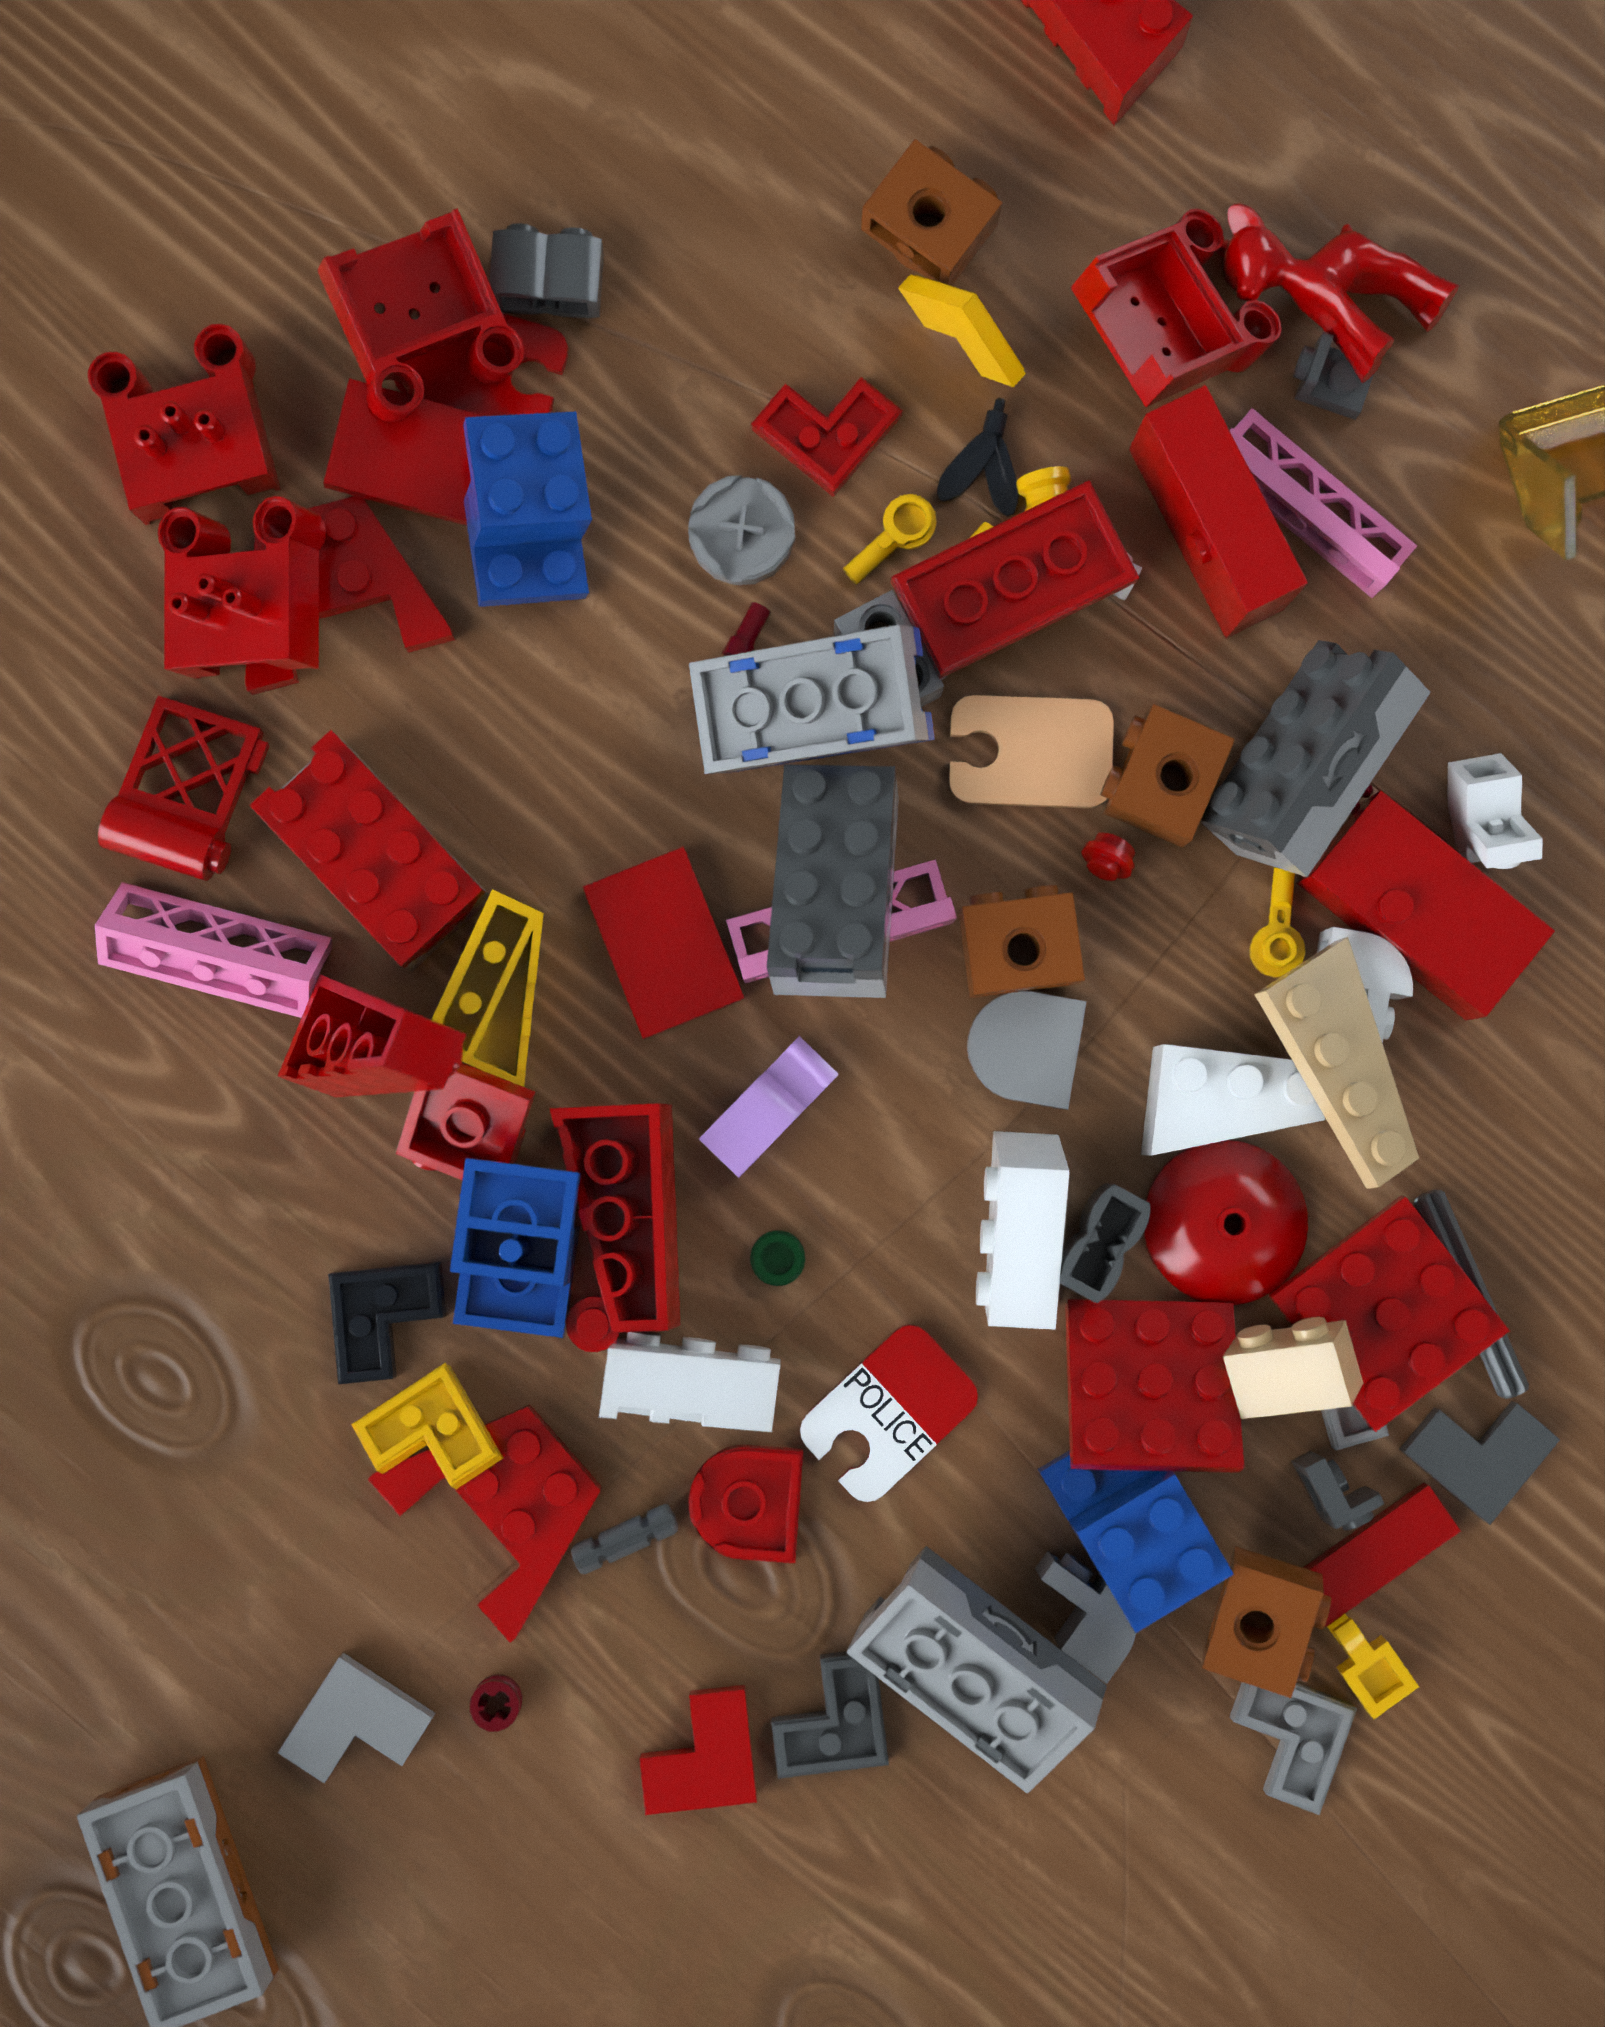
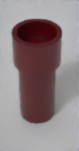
(748, 630)

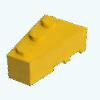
(495, 988)

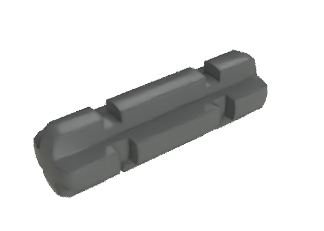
(624, 1539)

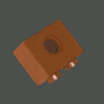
(930, 184)
(1137, 790)
(1043, 919)
(1272, 1654)

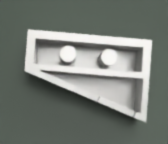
(1220, 1097)
(1023, 1230)
(690, 1382)

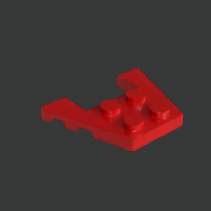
(359, 570)
(526, 1500)

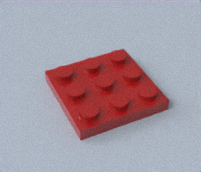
(1404, 1306)
(1151, 1386)

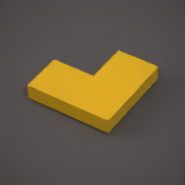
(965, 318)
(433, 1414)

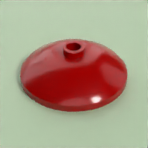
(1188, 1217)

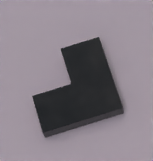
(367, 1305)

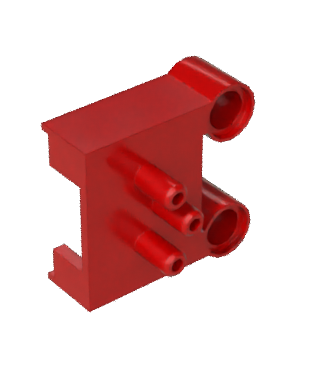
(414, 301)
(1166, 313)
(189, 434)
(241, 603)

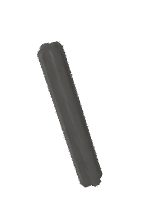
(1499, 1357)

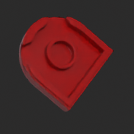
(749, 1502)

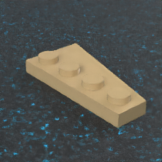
(1337, 1048)

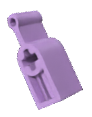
(768, 1107)

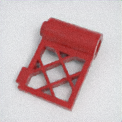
(168, 831)

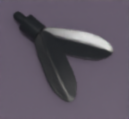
(985, 453)

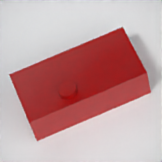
(1216, 512)
(1431, 903)

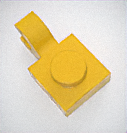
(1372, 1668)

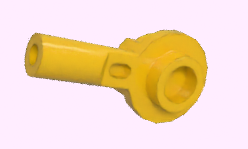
(907, 524)
(1278, 945)

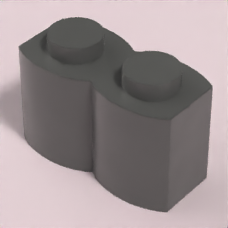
(547, 272)
(1108, 1228)

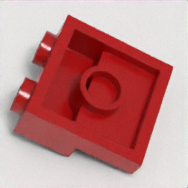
(468, 1119)

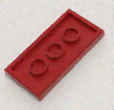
(1014, 579)

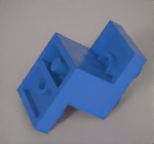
(526, 508)
(515, 1247)
(1138, 1536)

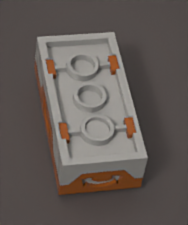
(178, 1895)

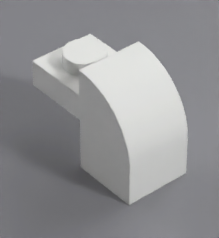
(1487, 813)
(1381, 970)

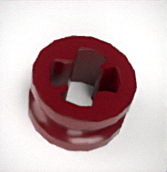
(501, 1719)

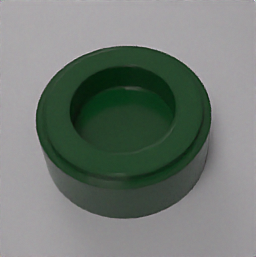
(777, 1257)

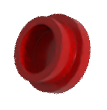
(1109, 857)
(589, 1325)

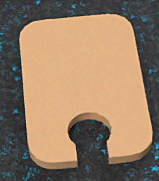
(1047, 751)

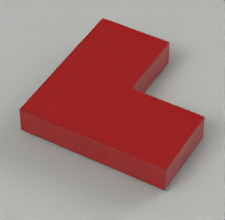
(828, 446)
(715, 1769)

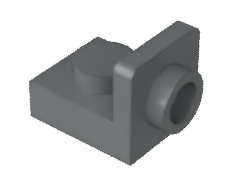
(1329, 379)
(1326, 1487)

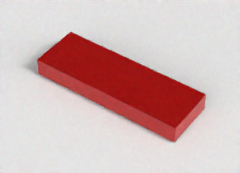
(1383, 1549)

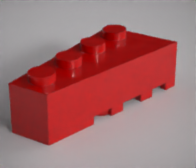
(1115, 43)
(368, 1045)
(627, 1207)

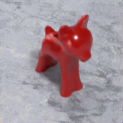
(1319, 284)

